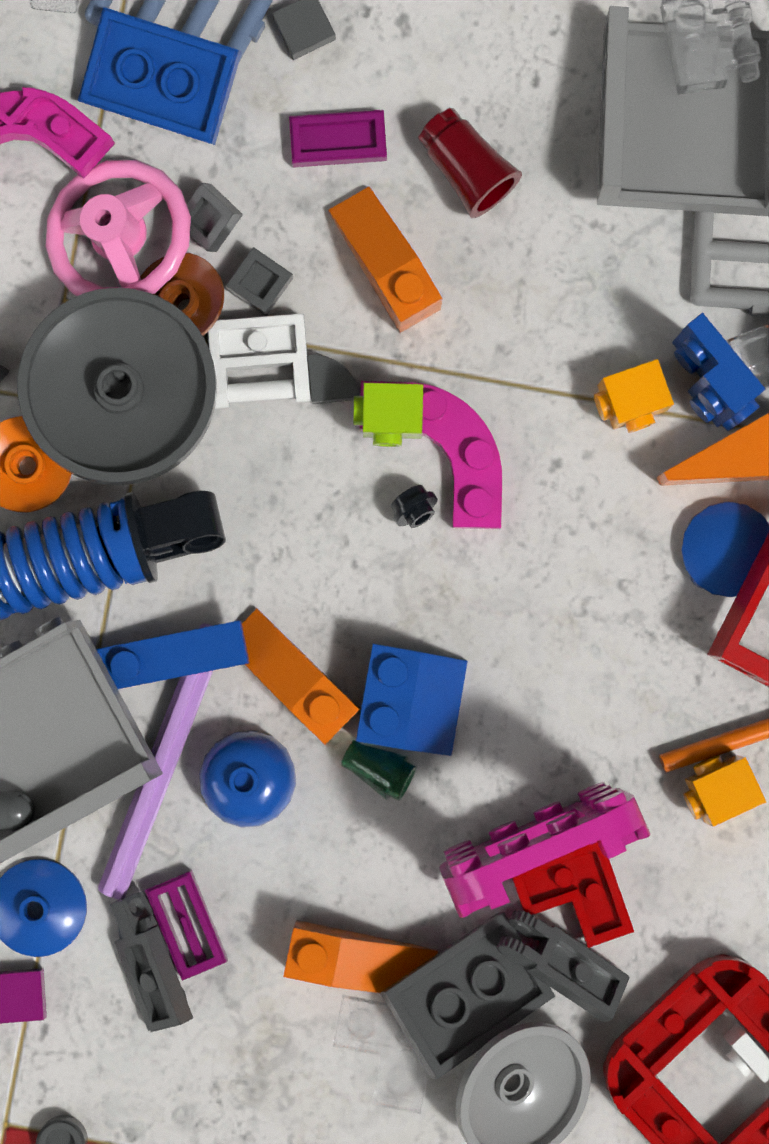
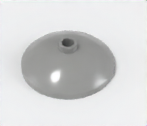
(524, 1087)

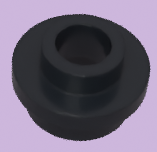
(414, 506)

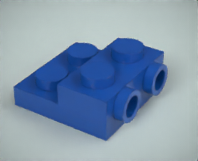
(725, 383)

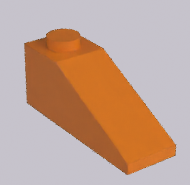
(387, 259)
(735, 458)
(295, 679)
(350, 958)

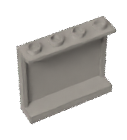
(684, 148)
(64, 733)

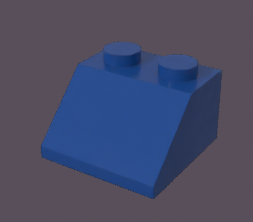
(411, 700)

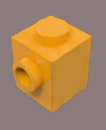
(633, 397)
(722, 789)

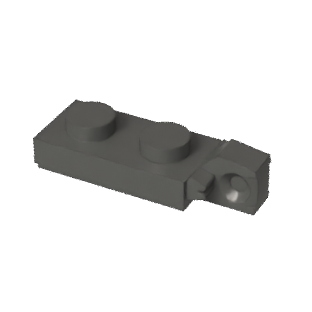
(149, 964)

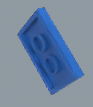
(159, 76)

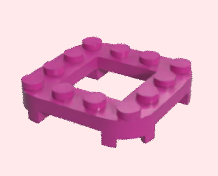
(601, 816)

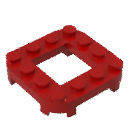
(667, 1030)

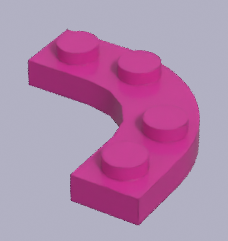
(53, 125)
(471, 453)

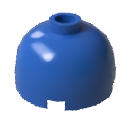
(247, 779)

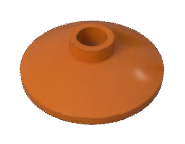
(31, 491)

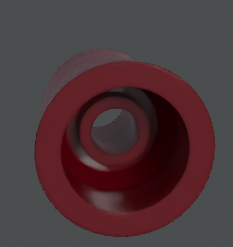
(468, 162)

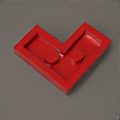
(585, 881)

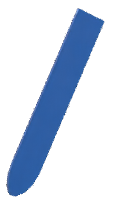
(176, 655)

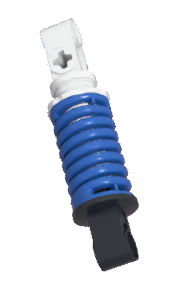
(95, 555)

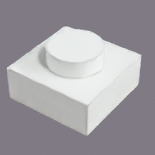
(746, 1054)

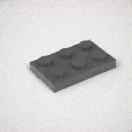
(464, 997)

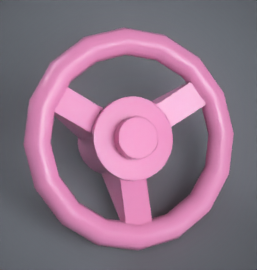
(117, 225)

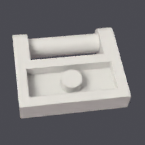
(260, 344)

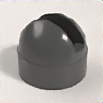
(15, 810)

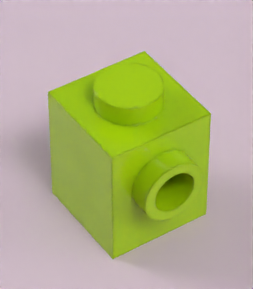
(390, 412)

